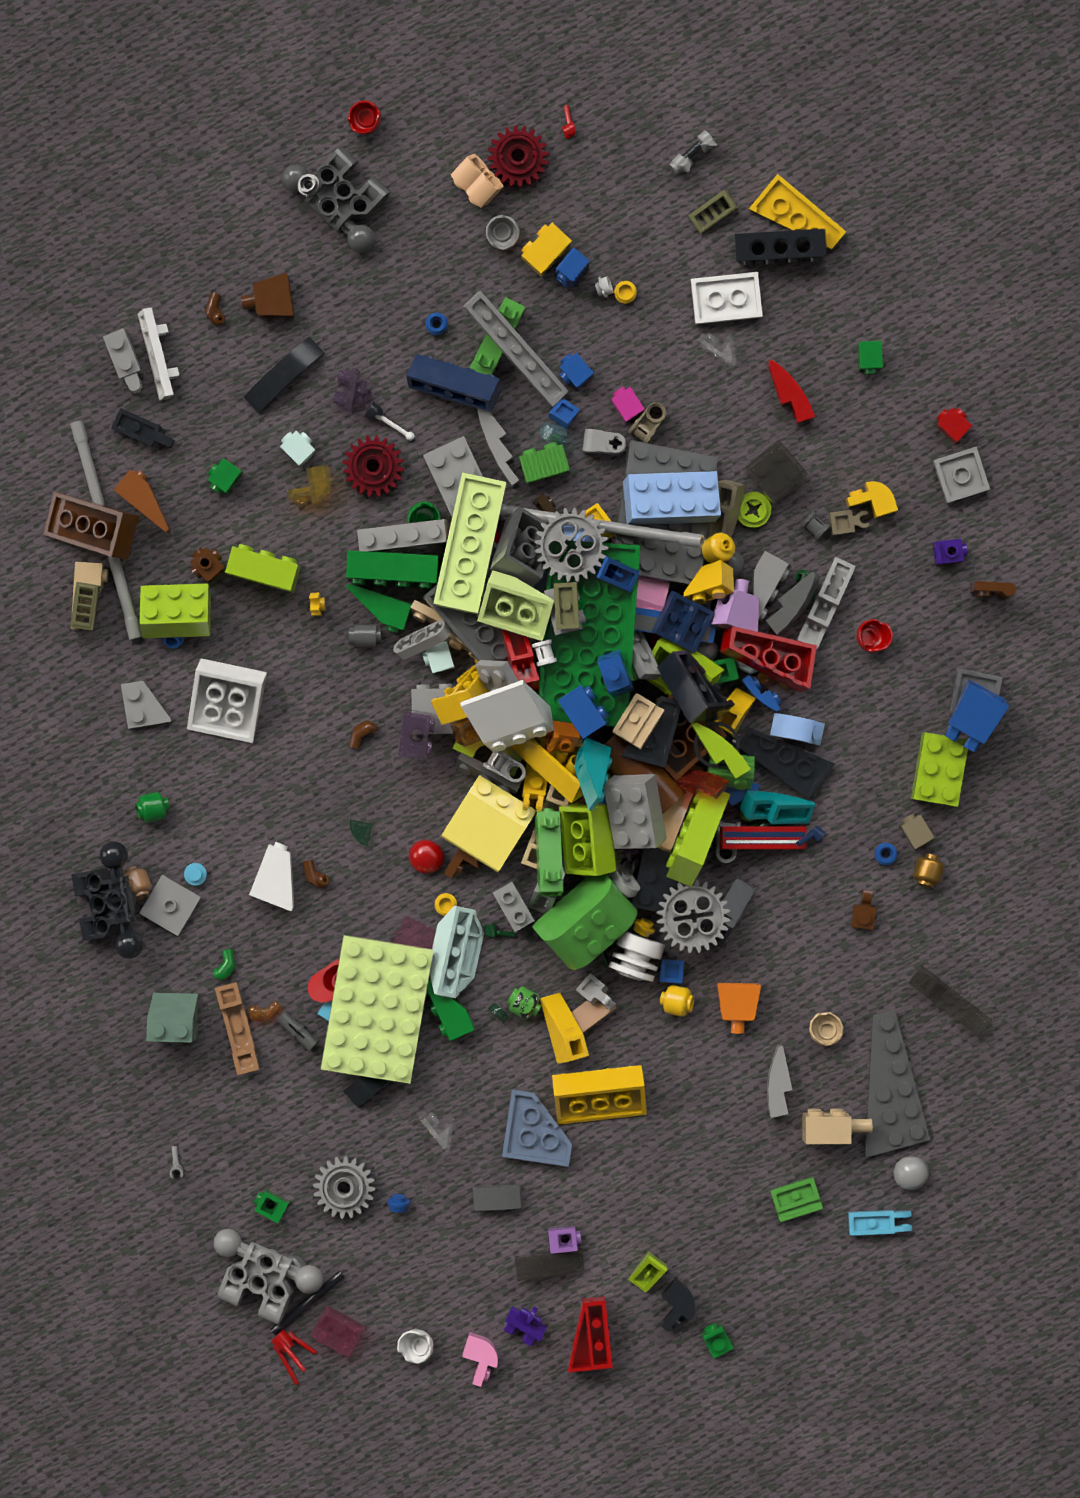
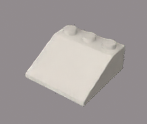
(226, 700)
(509, 716)

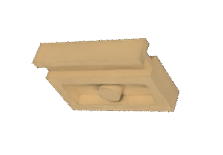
(638, 721)

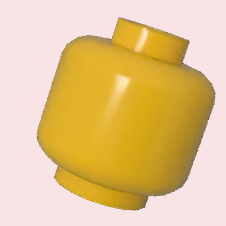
(718, 547)
(677, 1001)

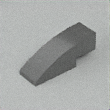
(794, 604)

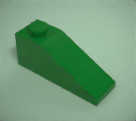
(386, 609)

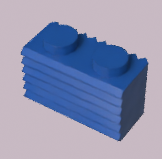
(572, 268)

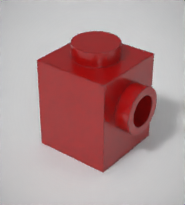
(953, 424)

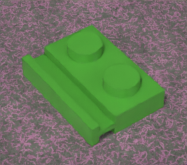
(796, 1199)

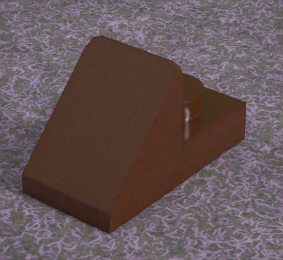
(456, 866)

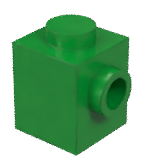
(223, 476)

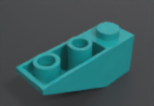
(591, 766)

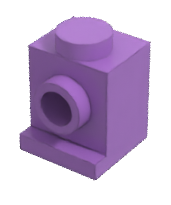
(557, 1245)

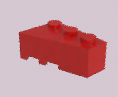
(591, 1339)

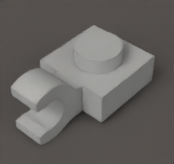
(594, 990)

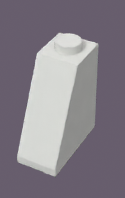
(275, 878)

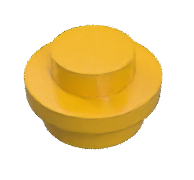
(625, 292)
(445, 903)
(643, 927)

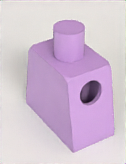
(737, 608)

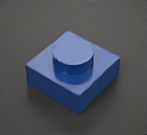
(564, 413)
(671, 970)

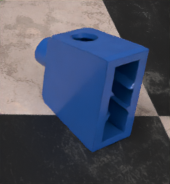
(615, 673)

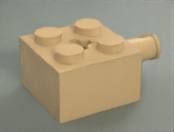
(831, 1127)

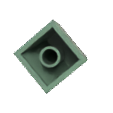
(173, 1017)

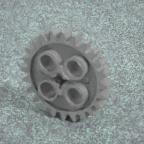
(588, 557)
(696, 937)

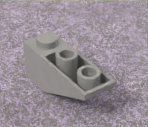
(765, 579)

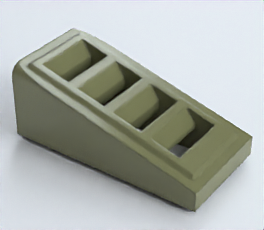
(729, 200)
(93, 607)

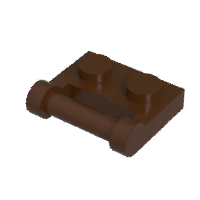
(986, 589)

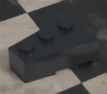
(692, 689)

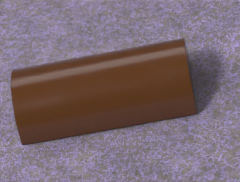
(668, 790)

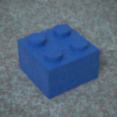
(584, 710)

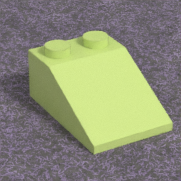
(515, 606)

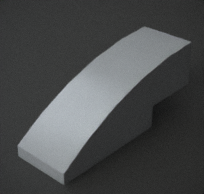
(778, 1083)

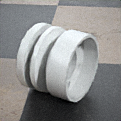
(636, 956)

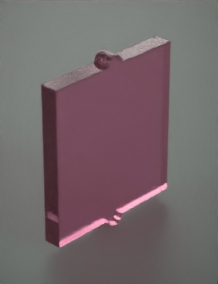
(414, 934)

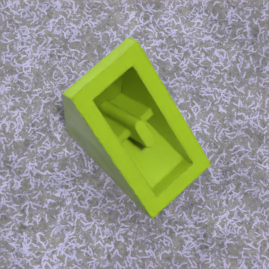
(648, 1272)

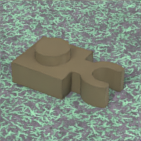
(844, 521)

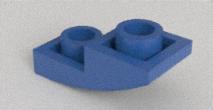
(767, 698)

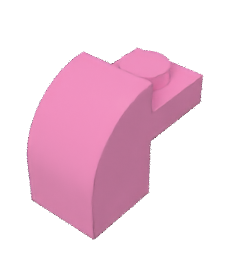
(482, 1351)

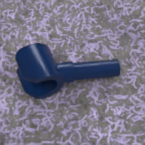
(816, 834)

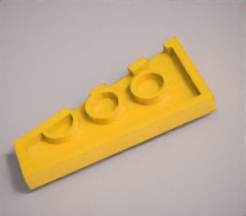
(793, 210)

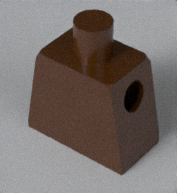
(271, 298)

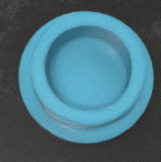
(195, 874)

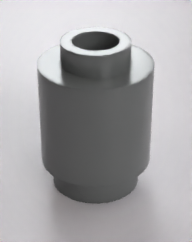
(364, 636)

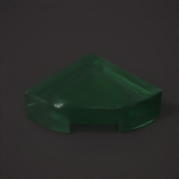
(361, 831)

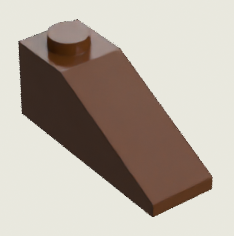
(140, 495)

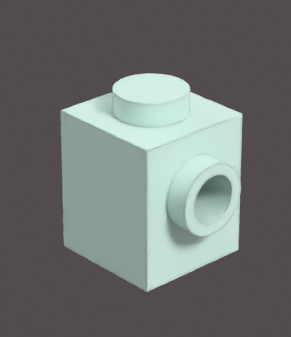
(298, 447)
(438, 657)

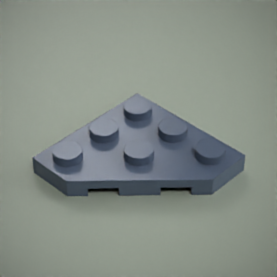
(533, 1132)

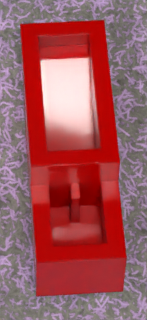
(790, 392)
(521, 658)

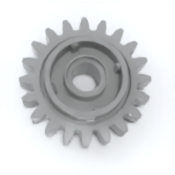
(338, 1200)

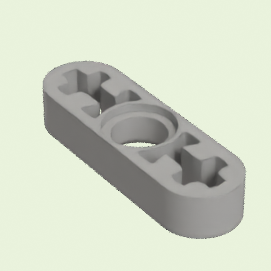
(422, 639)

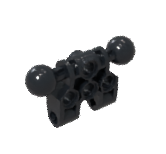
(109, 901)

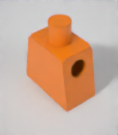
(738, 1003)

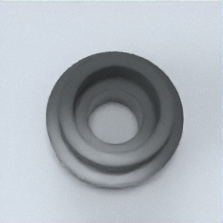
(304, 181)

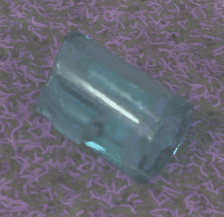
(553, 432)

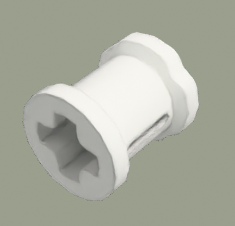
(544, 652)

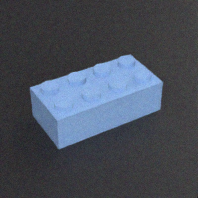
(671, 498)

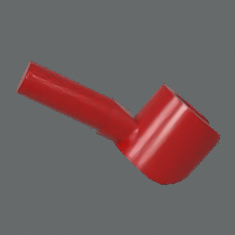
(569, 129)

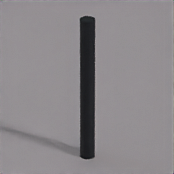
(305, 1304)

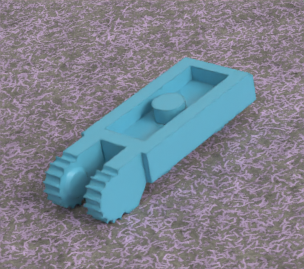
(877, 1222)

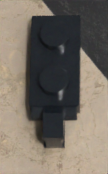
(141, 429)

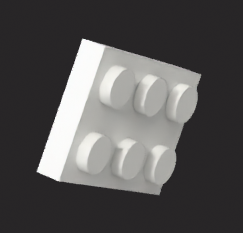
(726, 298)

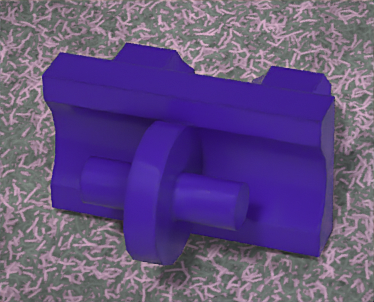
(526, 1322)

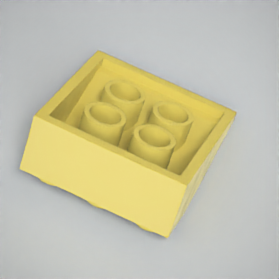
(488, 823)

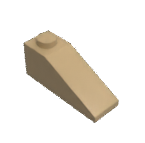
(92, 574)

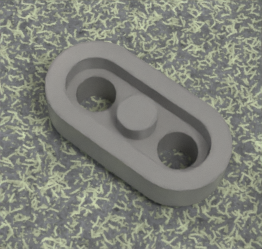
(624, 881)

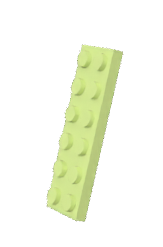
(469, 543)

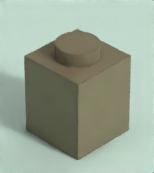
(916, 830)

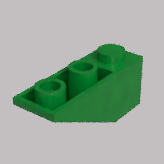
(452, 1014)

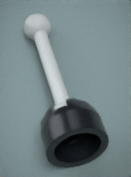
(375, 413)

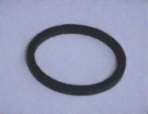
(697, 737)

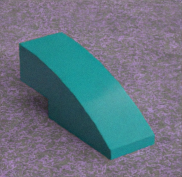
(776, 807)

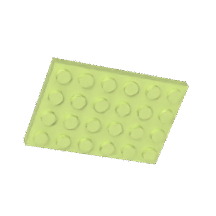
(376, 1009)

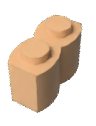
(476, 180)

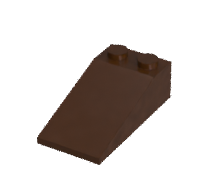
(91, 525)

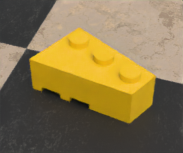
(449, 707)

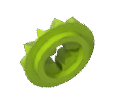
(763, 511)

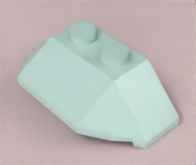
(455, 951)

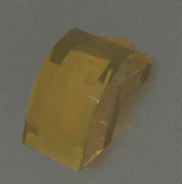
(319, 486)

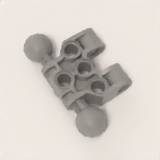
(233, 1288)

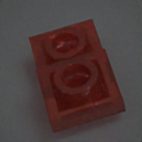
(708, 783)

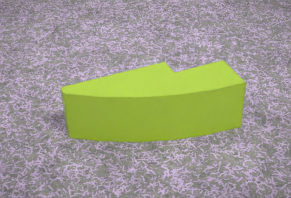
(721, 750)

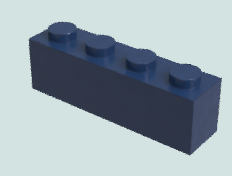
(453, 382)

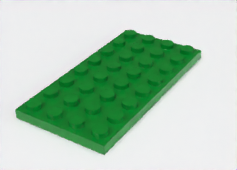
(608, 627)

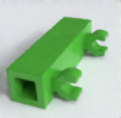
(489, 353)
(549, 853)

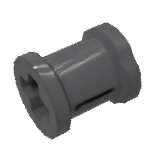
(815, 525)

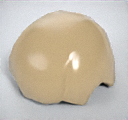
(826, 1029)

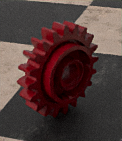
(518, 142)
(383, 476)

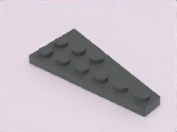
(892, 1091)

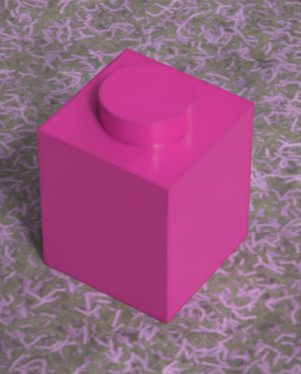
(627, 404)

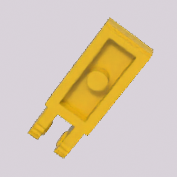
(533, 788)

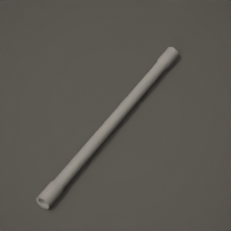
(81, 439)
(681, 538)

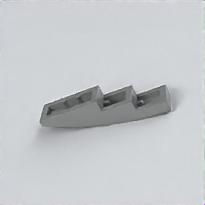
(493, 434)
(826, 602)

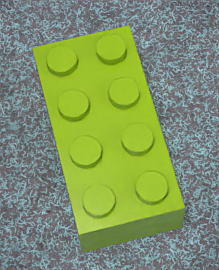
(695, 837)

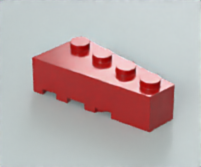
(777, 657)

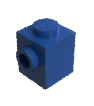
(575, 370)

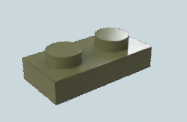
(566, 605)

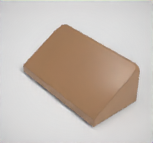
(588, 1014)

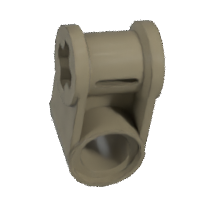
(647, 423)

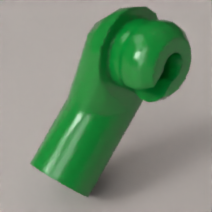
(227, 966)

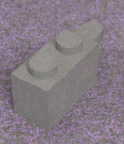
(124, 359)

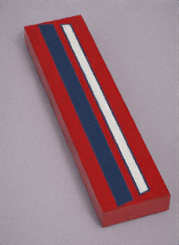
(761, 837)

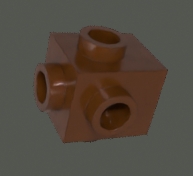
(214, 568)

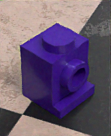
(941, 554)

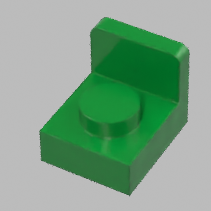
(716, 1340)

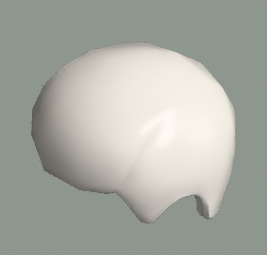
(415, 1346)

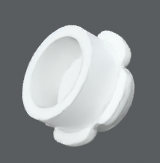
(604, 286)

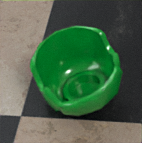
(423, 512)

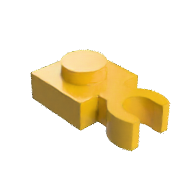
(317, 604)

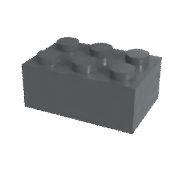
(517, 547)

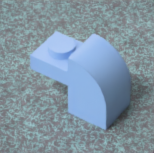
(797, 728)

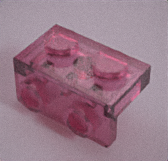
(337, 1331)

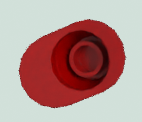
(323, 983)

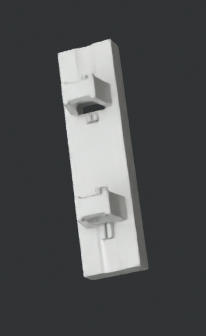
(151, 337)

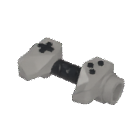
(683, 162)

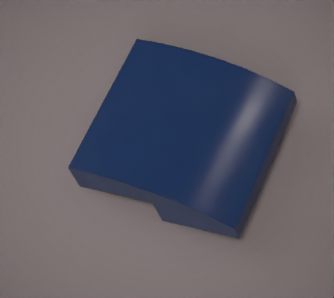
(683, 621)

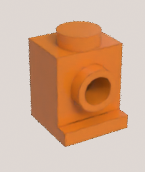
(563, 738)

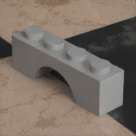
(404, 535)

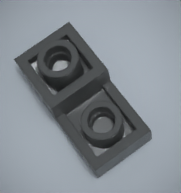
(497, 1198)

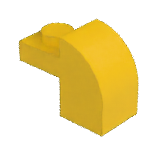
(879, 496)

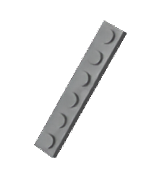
(515, 348)

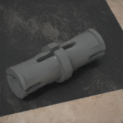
(308, 1042)

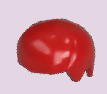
(364, 117)
(874, 636)
(426, 856)

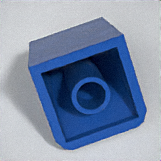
(976, 715)

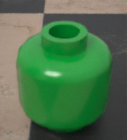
(152, 807)

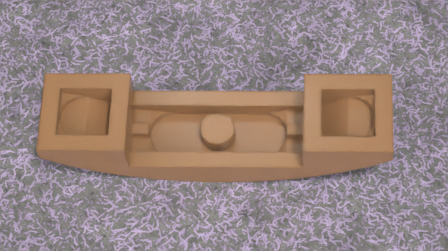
(237, 1028)

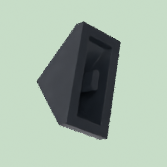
(363, 1089)

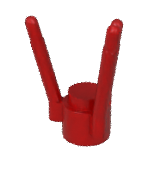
(282, 1344)

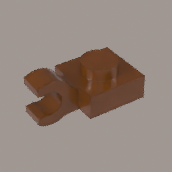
(864, 914)

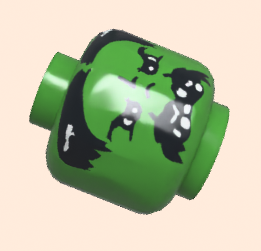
(524, 1002)

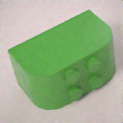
(586, 921)

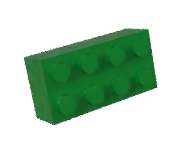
(392, 568)

